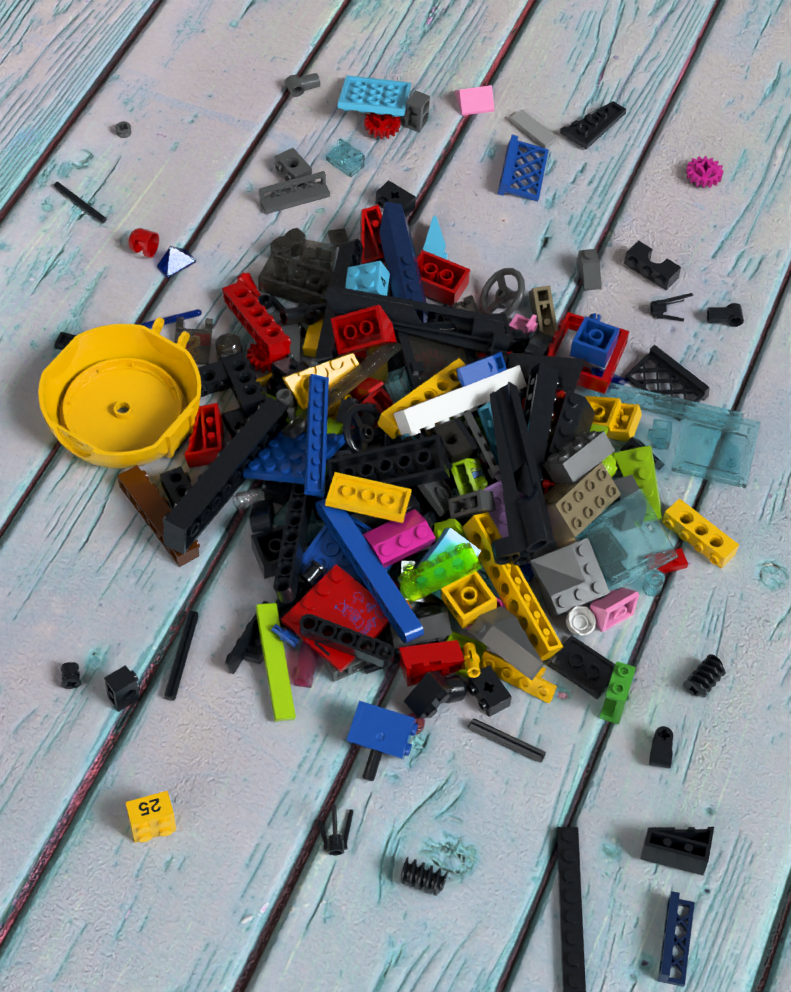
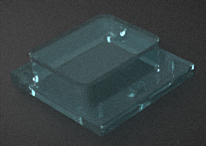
(716, 446)
(625, 543)

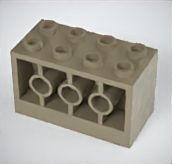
(578, 504)

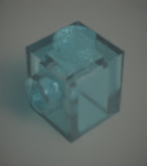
(660, 434)

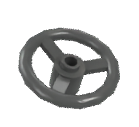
(504, 295)

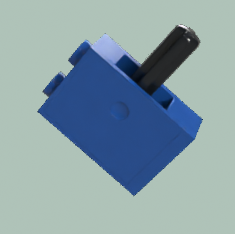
(382, 733)

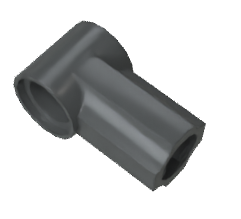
(297, 85)

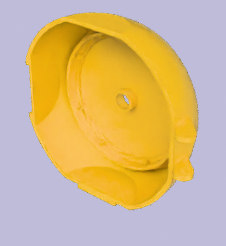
(116, 370)

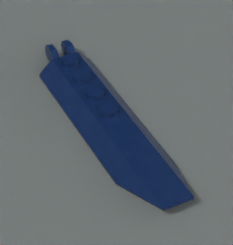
(401, 257)

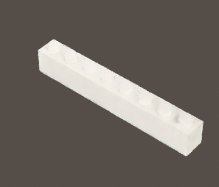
(455, 402)

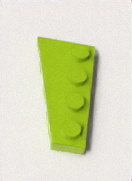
(641, 465)

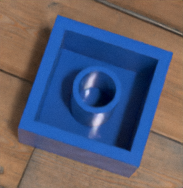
(594, 342)

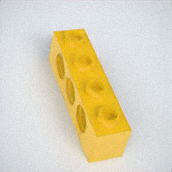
(709, 534)

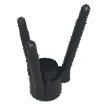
(660, 306)
(335, 844)

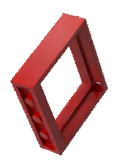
(587, 380)

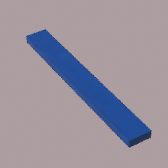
(316, 436)

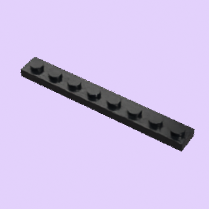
(570, 910)

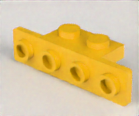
(537, 687)

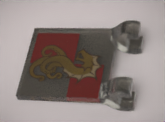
(199, 340)

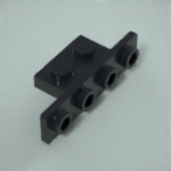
(247, 646)

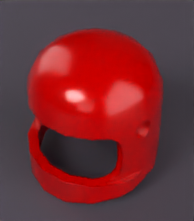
(145, 241)

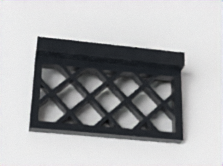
(674, 369)

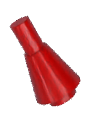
(247, 279)

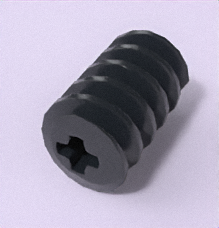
(705, 676)
(423, 877)

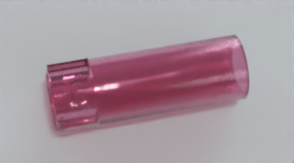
(305, 666)

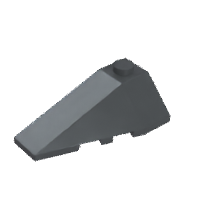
(505, 636)

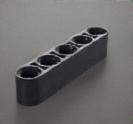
(352, 648)

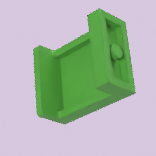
(617, 692)

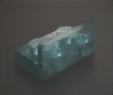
(346, 158)

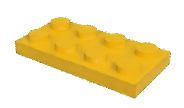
(368, 497)

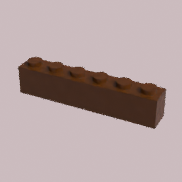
(152, 508)

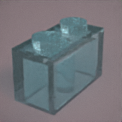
(398, 384)

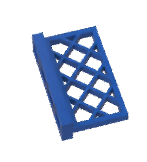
(510, 162)

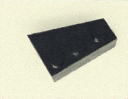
(678, 848)

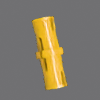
(472, 666)

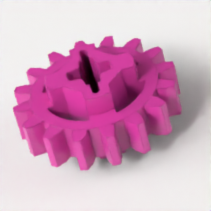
(704, 172)

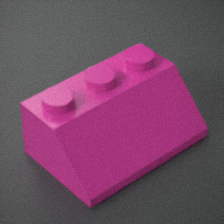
(399, 540)

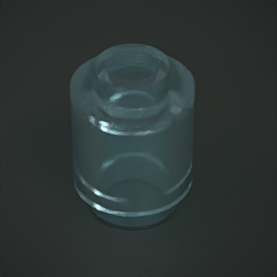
(653, 583)

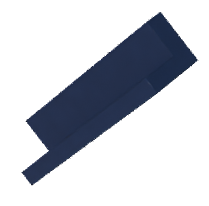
(669, 937)

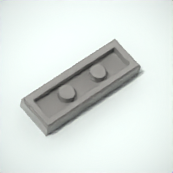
(533, 129)

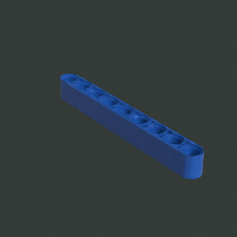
(371, 572)

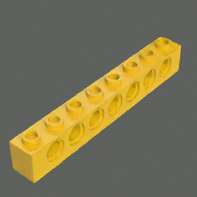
(512, 587)

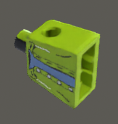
(469, 476)

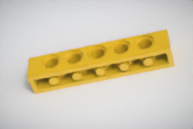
(441, 383)

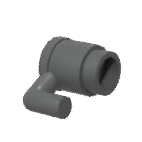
(287, 398)

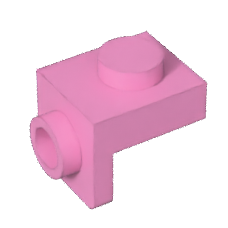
(524, 324)

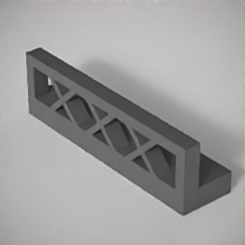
(294, 195)

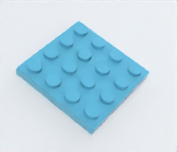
(374, 95)

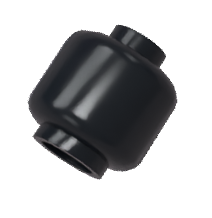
(459, 691)

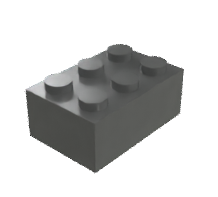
(578, 457)

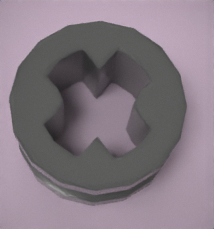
(123, 129)

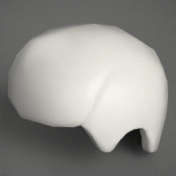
(581, 621)

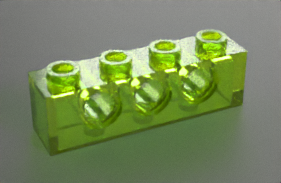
(449, 575)

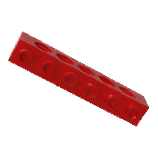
(256, 320)

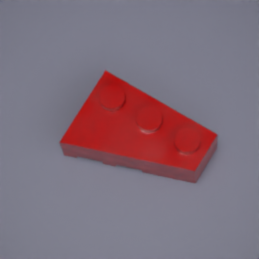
(369, 235)
(206, 436)
(419, 659)

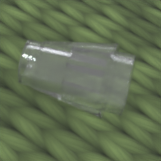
(245, 498)

